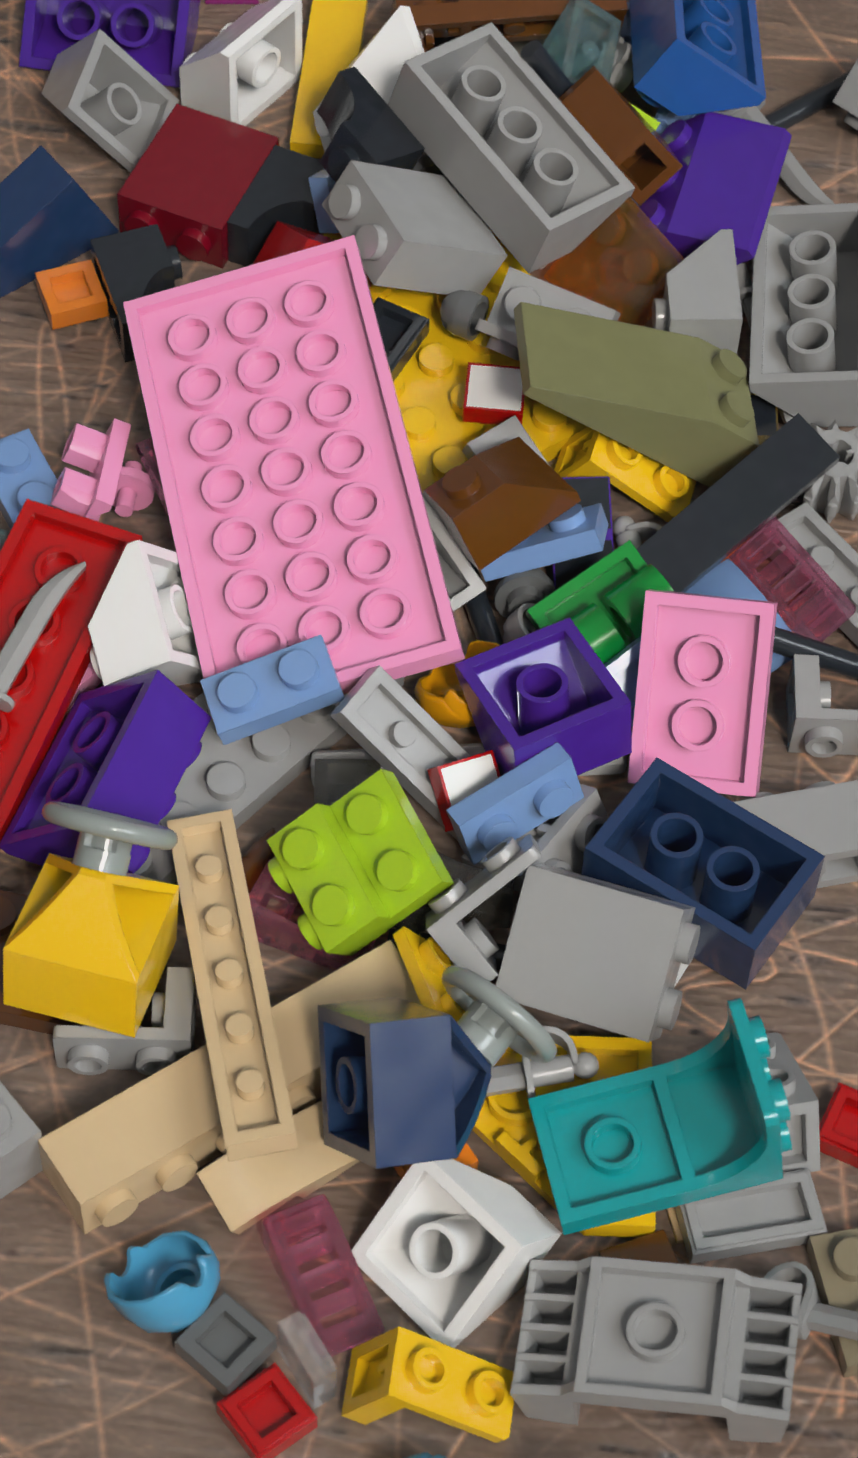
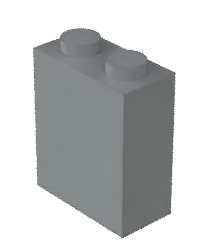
(413, 229)
(597, 952)

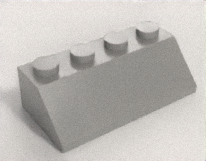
(508, 145)
(807, 313)

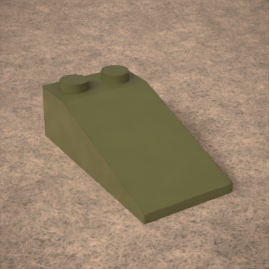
(640, 387)

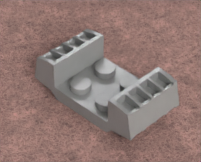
(658, 1342)

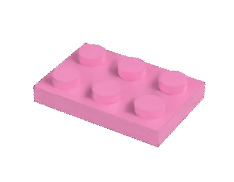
(703, 688)

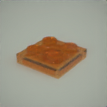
(619, 264)

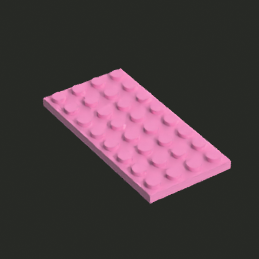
(291, 468)

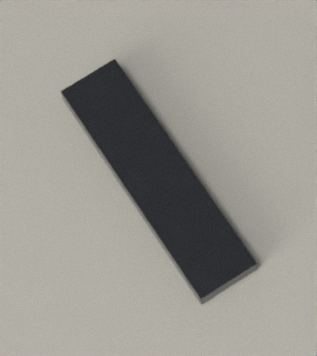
(739, 504)

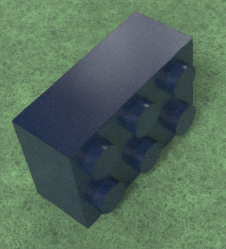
(712, 855)

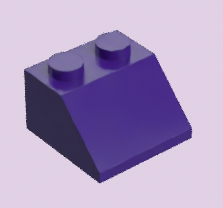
(546, 693)

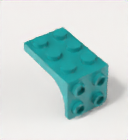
(666, 1131)

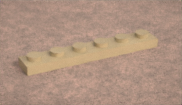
(232, 988)

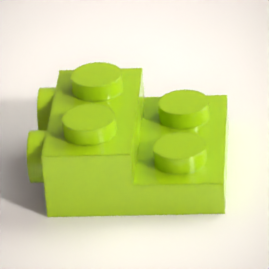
(357, 865)

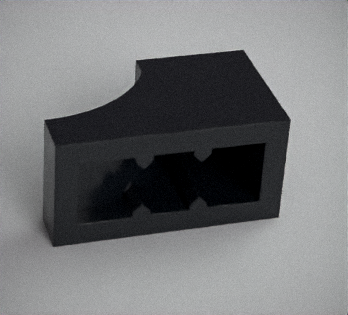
(363, 127)
(276, 194)
(132, 267)

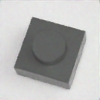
(225, 1344)

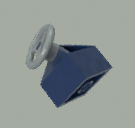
(410, 1078)

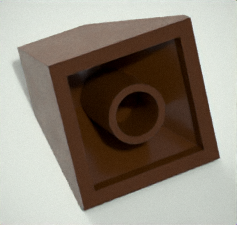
(499, 500)

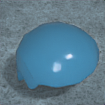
(165, 1282)

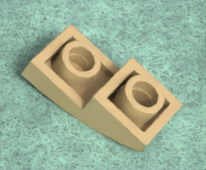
(259, 1185)

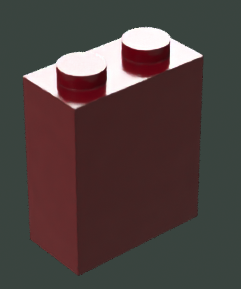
(193, 181)

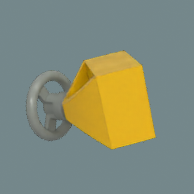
(91, 930)

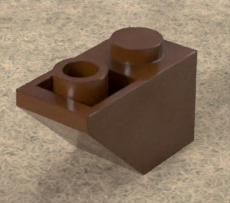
(621, 133)

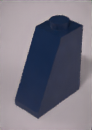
(44, 220)

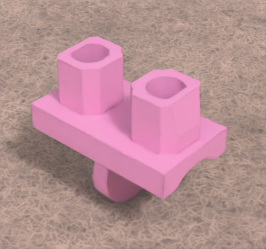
(108, 482)

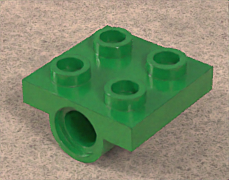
(604, 601)

